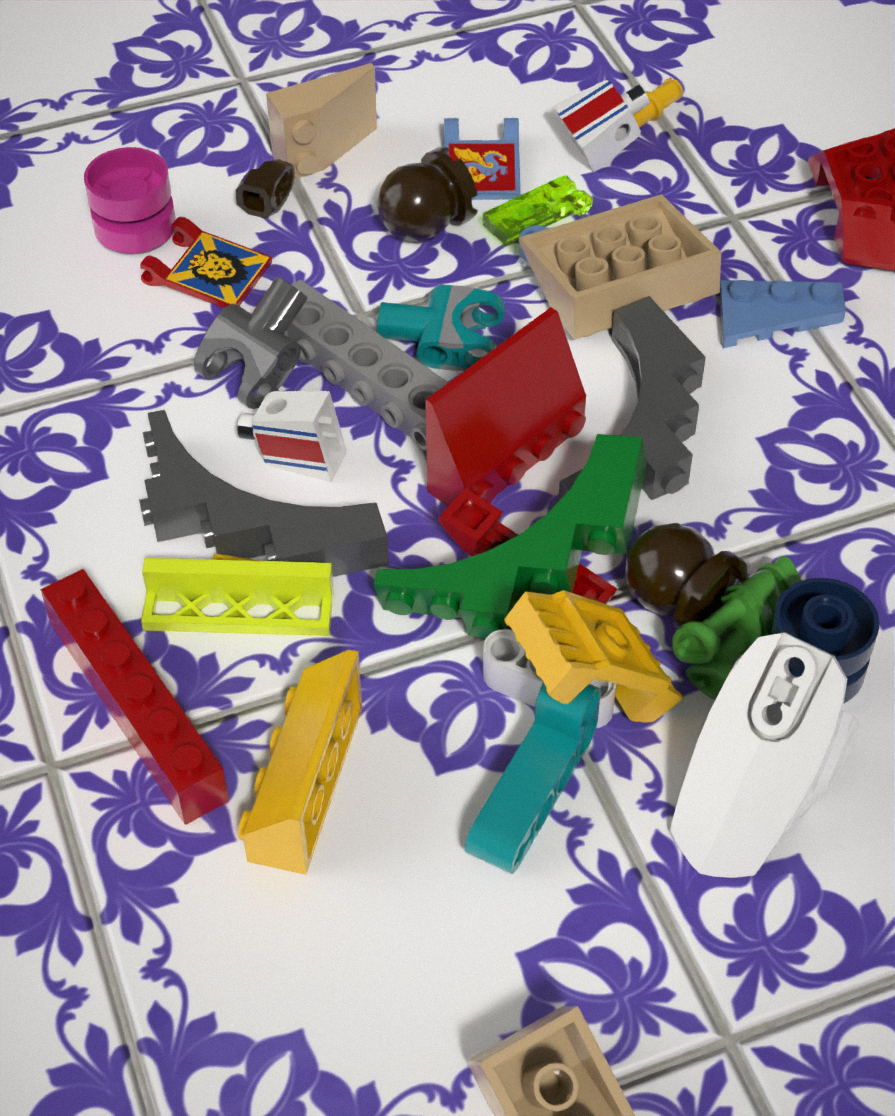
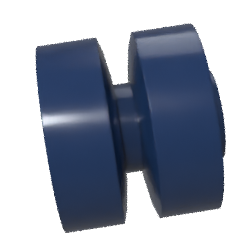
(832, 619)

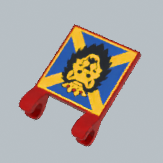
(209, 268)

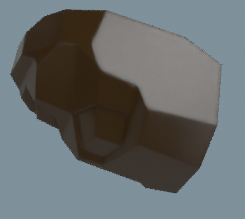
(265, 188)

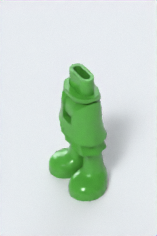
(746, 615)

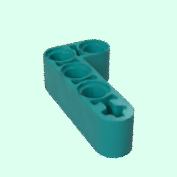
(534, 779)

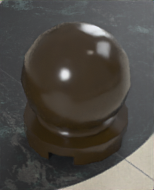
(427, 196)
(678, 573)

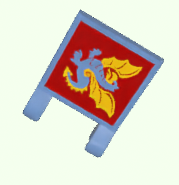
(490, 162)

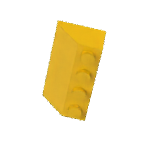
(304, 765)

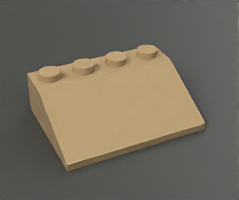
(620, 258)

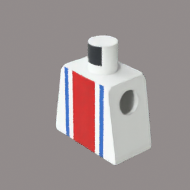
(602, 120)
(297, 433)

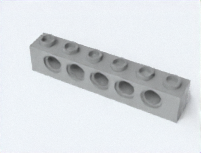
(364, 363)

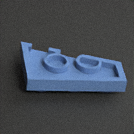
(772, 306)

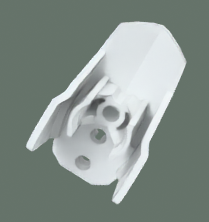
(760, 776)

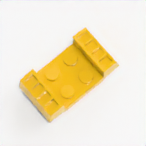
(586, 640)

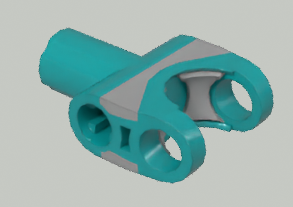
(444, 325)

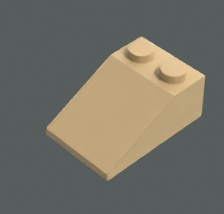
(322, 118)
(549, 1071)

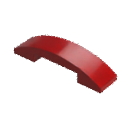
(478, 529)

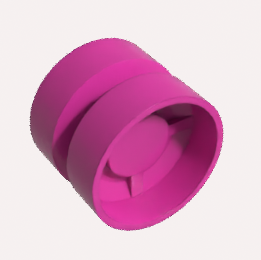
(130, 199)

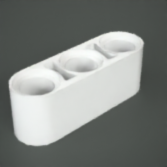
(518, 678)

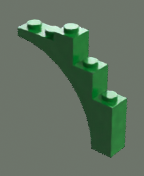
(543, 559)

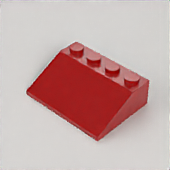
(504, 413)

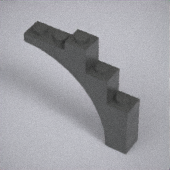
(665, 373)
(192, 501)

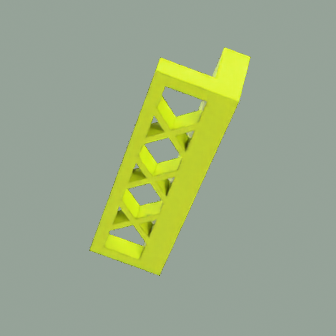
(240, 588)

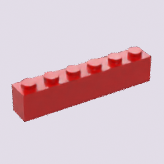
(136, 697)

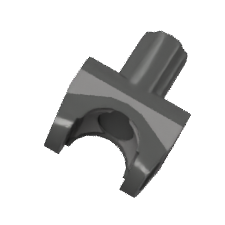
(256, 340)

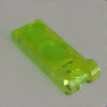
(536, 207)

